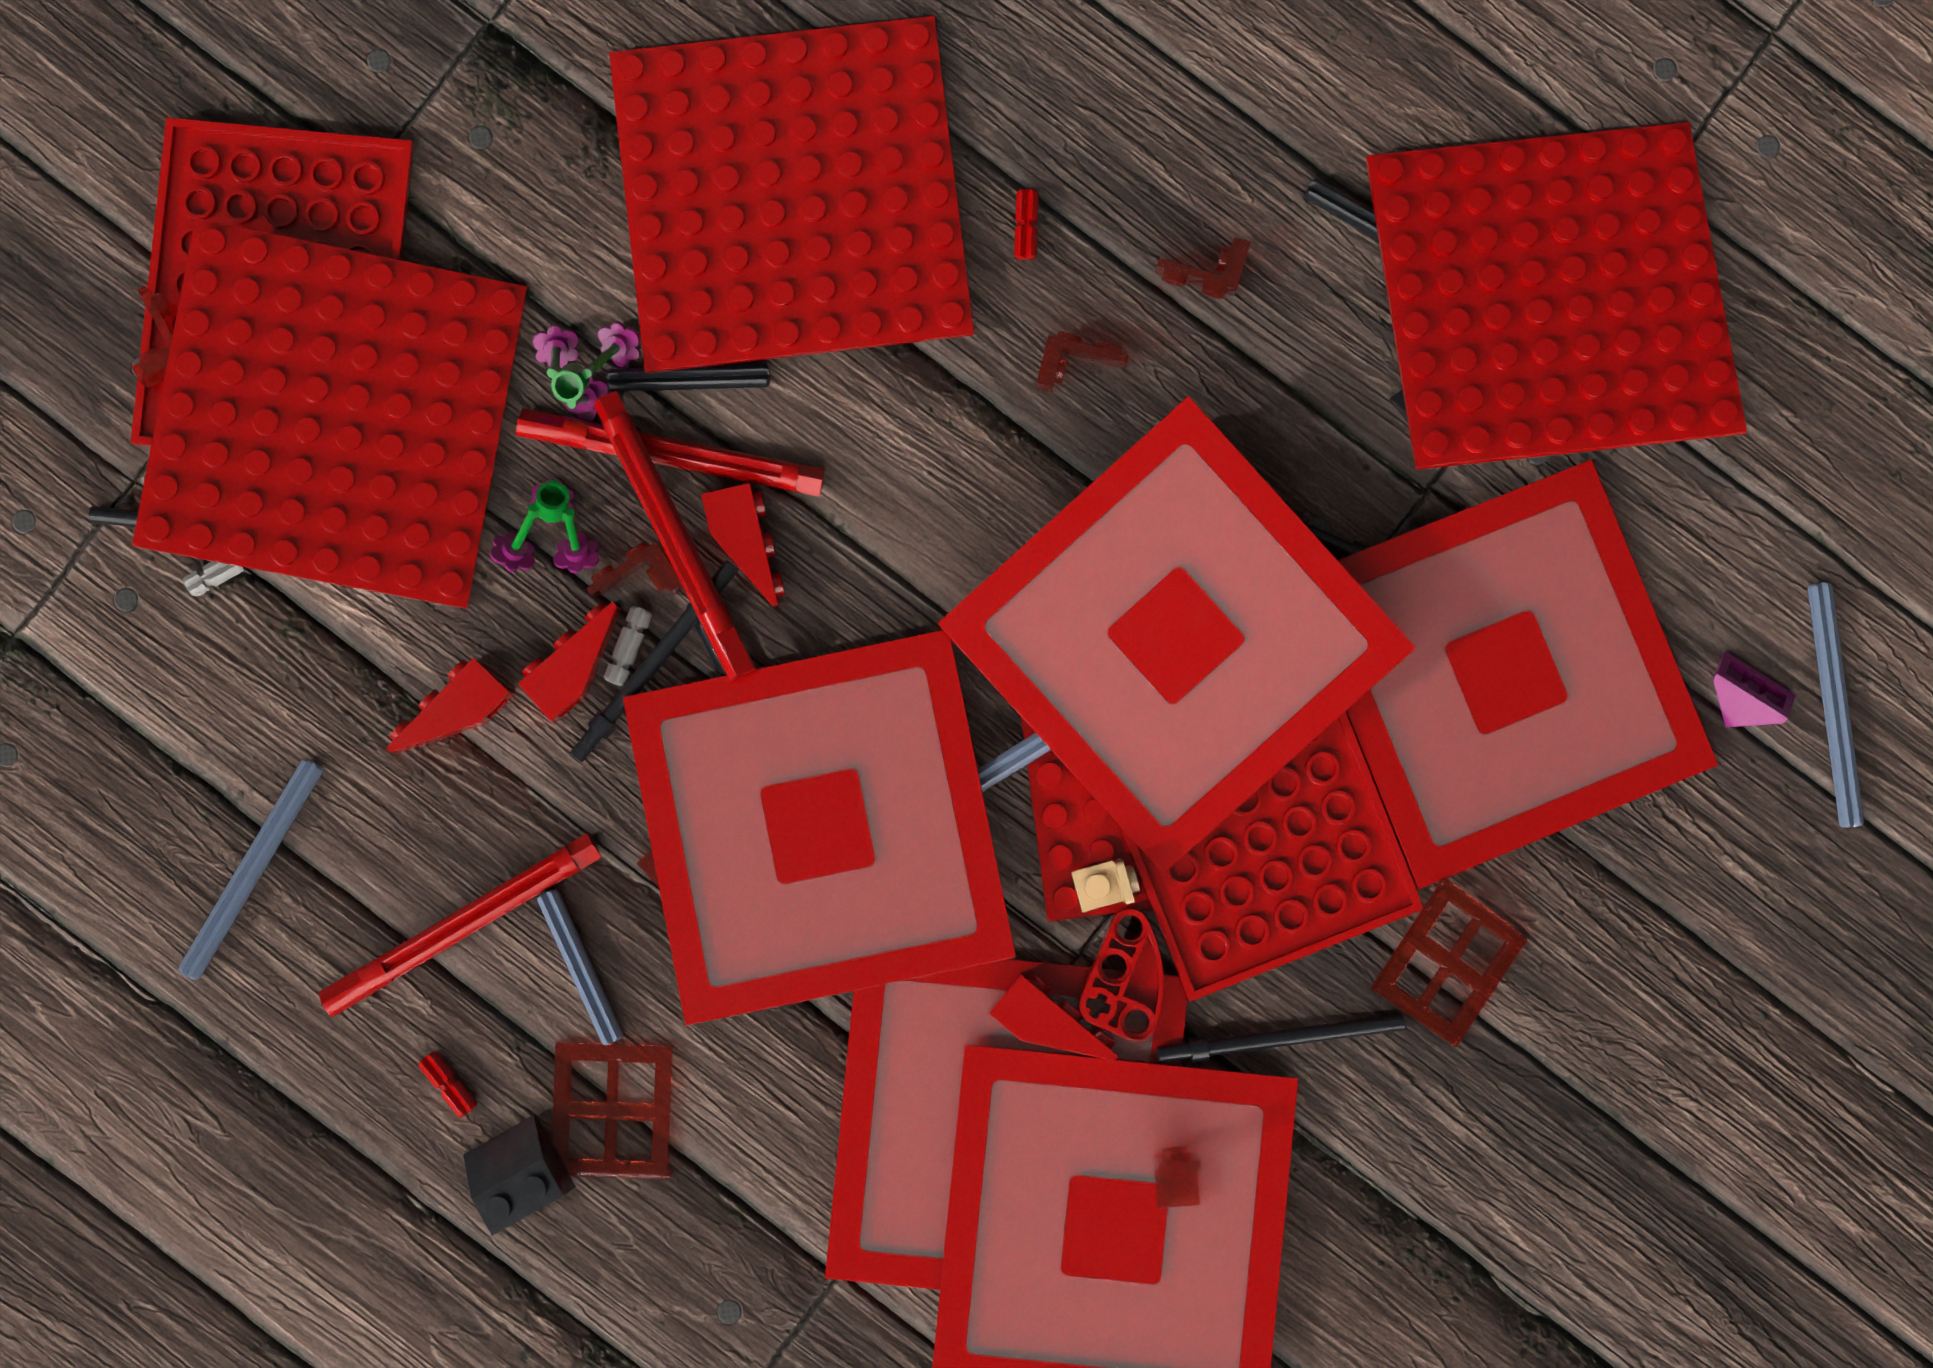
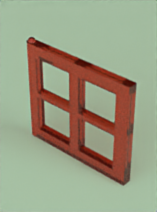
(1449, 962)
(612, 1110)

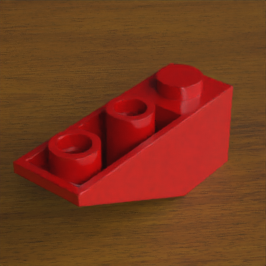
(737, 529)
(567, 673)
(463, 704)
(1041, 1021)

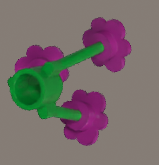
(573, 382)
(551, 504)

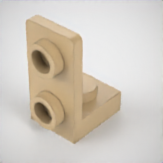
(1105, 884)

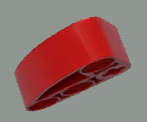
(1135, 989)

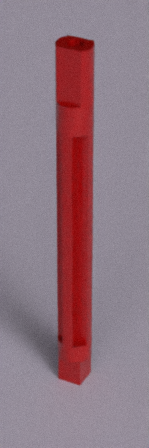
(675, 453)
(674, 536)
(459, 925)

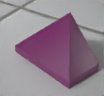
(1748, 695)

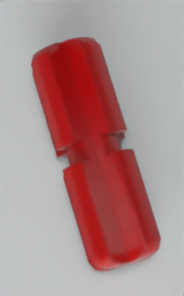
(1026, 218)
(442, 1077)

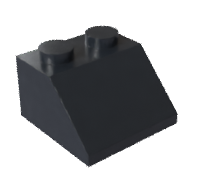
(515, 1175)

